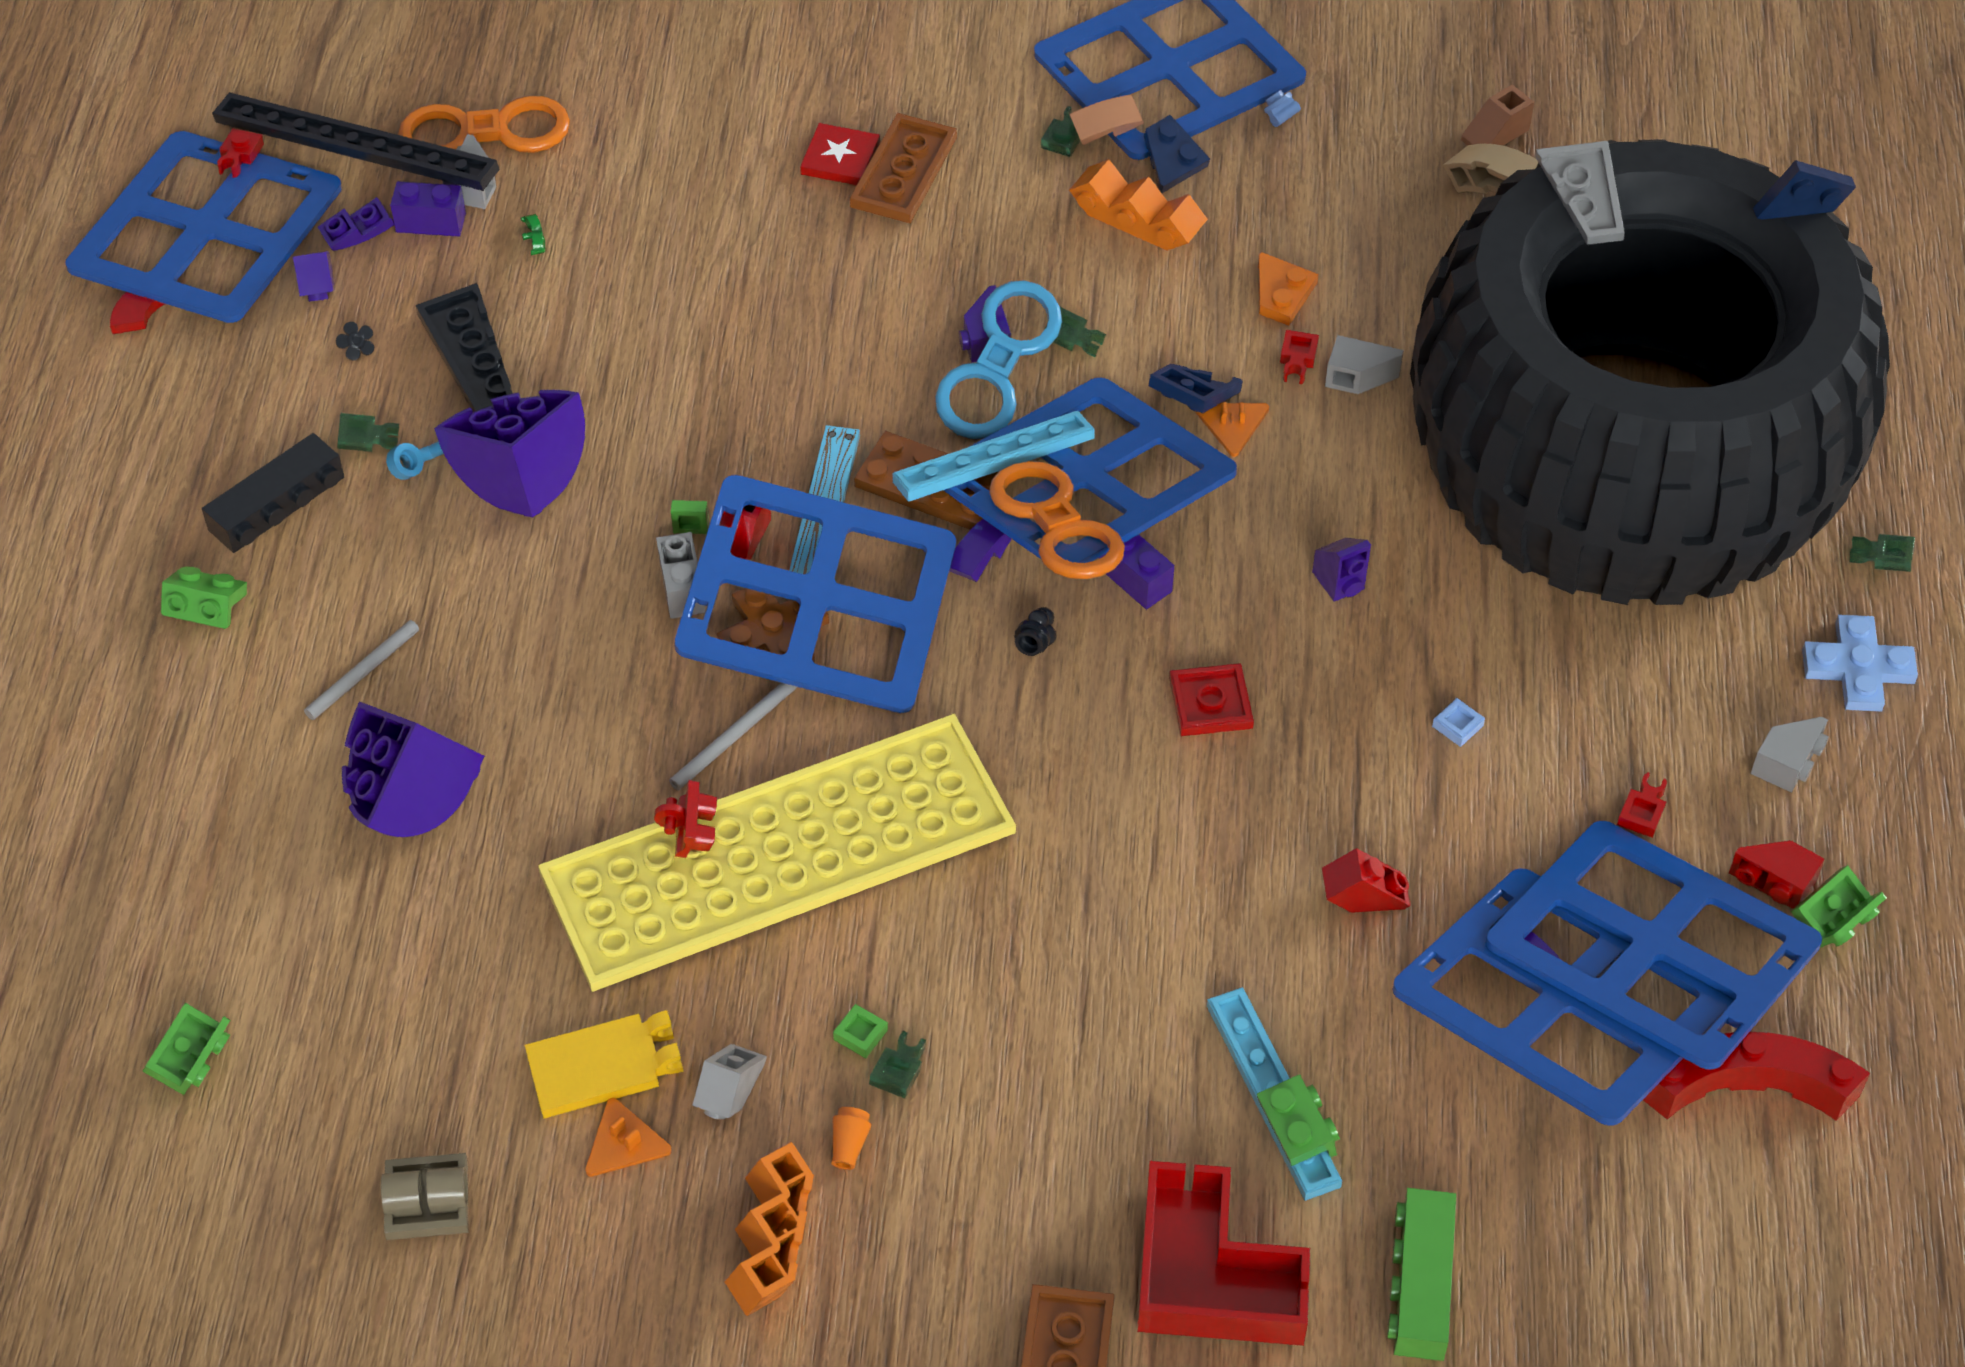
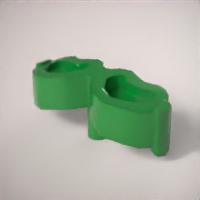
(536, 233)

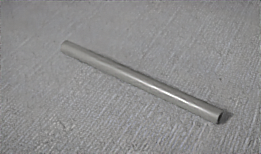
(731, 735)

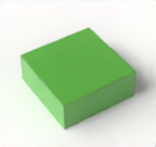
(689, 516)
(860, 1031)

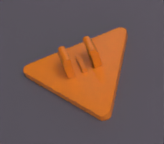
(1234, 423)
(623, 1141)

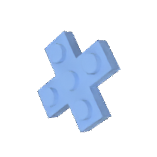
(1859, 663)

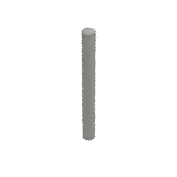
(362, 669)

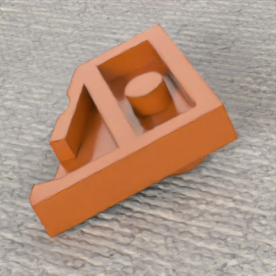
(1283, 288)

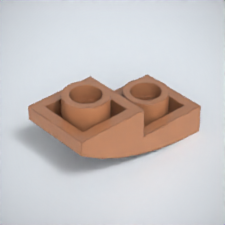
(1107, 116)

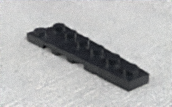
(466, 344)

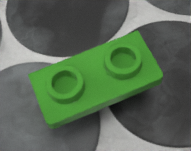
(201, 596)
(1838, 907)
(185, 1048)
(1297, 1121)

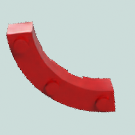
(1764, 1062)

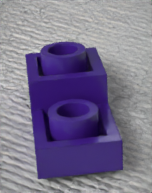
(349, 230)
(977, 549)

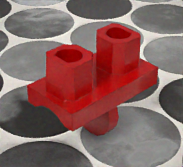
(684, 818)

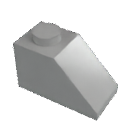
(727, 1081)

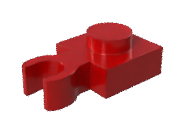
(237, 149)
(1298, 353)
(1643, 808)

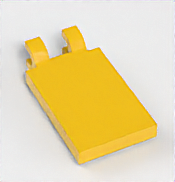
(601, 1062)

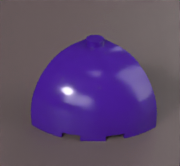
(517, 449)
(404, 773)

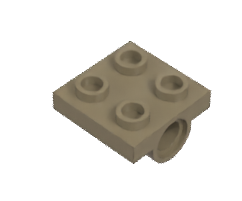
(425, 1196)

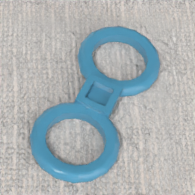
(998, 359)

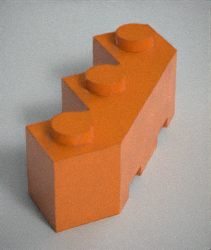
(1137, 207)
(772, 1229)

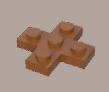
(765, 623)

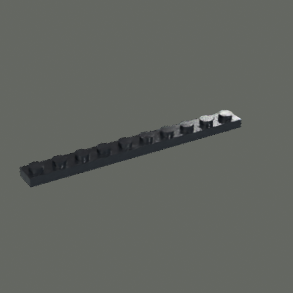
(356, 141)

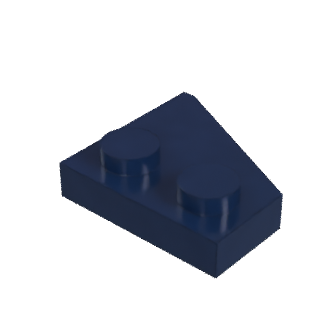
(1173, 153)
(1193, 387)

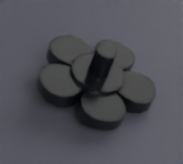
(355, 340)

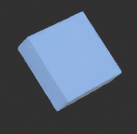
(1458, 722)

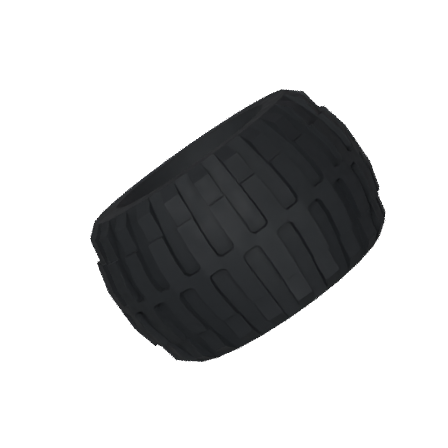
(1630, 479)

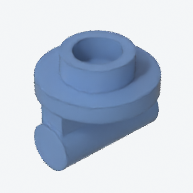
(1281, 107)

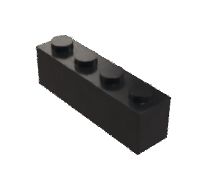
(273, 492)

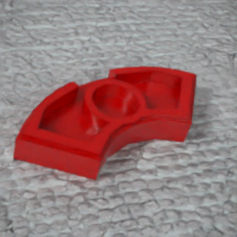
(132, 313)

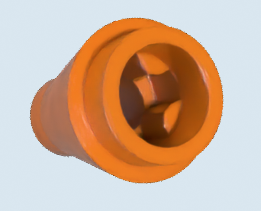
(849, 1134)

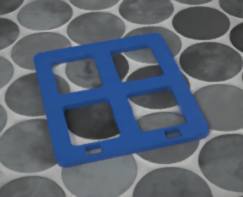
(1171, 65)
(202, 227)
(1092, 471)
(817, 594)
(1654, 942)
(1513, 1043)

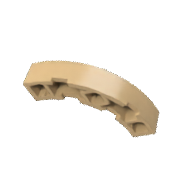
(1485, 167)

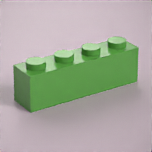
(1424, 1274)

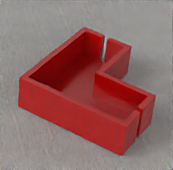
(1210, 1285)

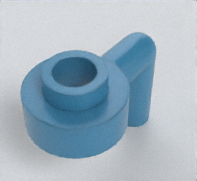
(412, 459)

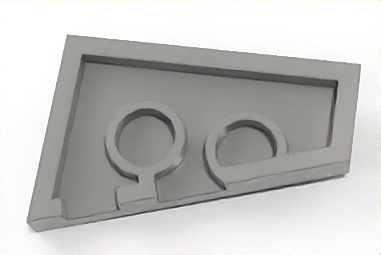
(1586, 187)

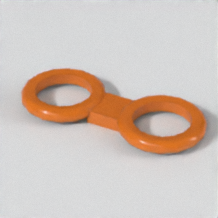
(493, 124)
(1057, 520)

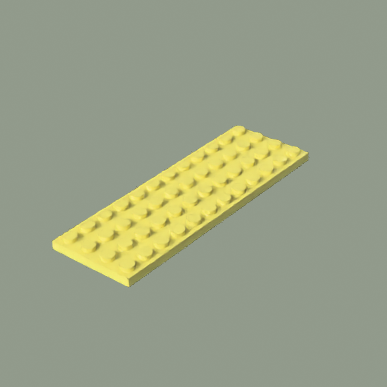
(777, 852)

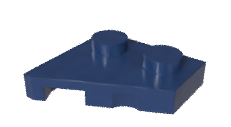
(1804, 191)

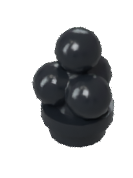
(1035, 632)

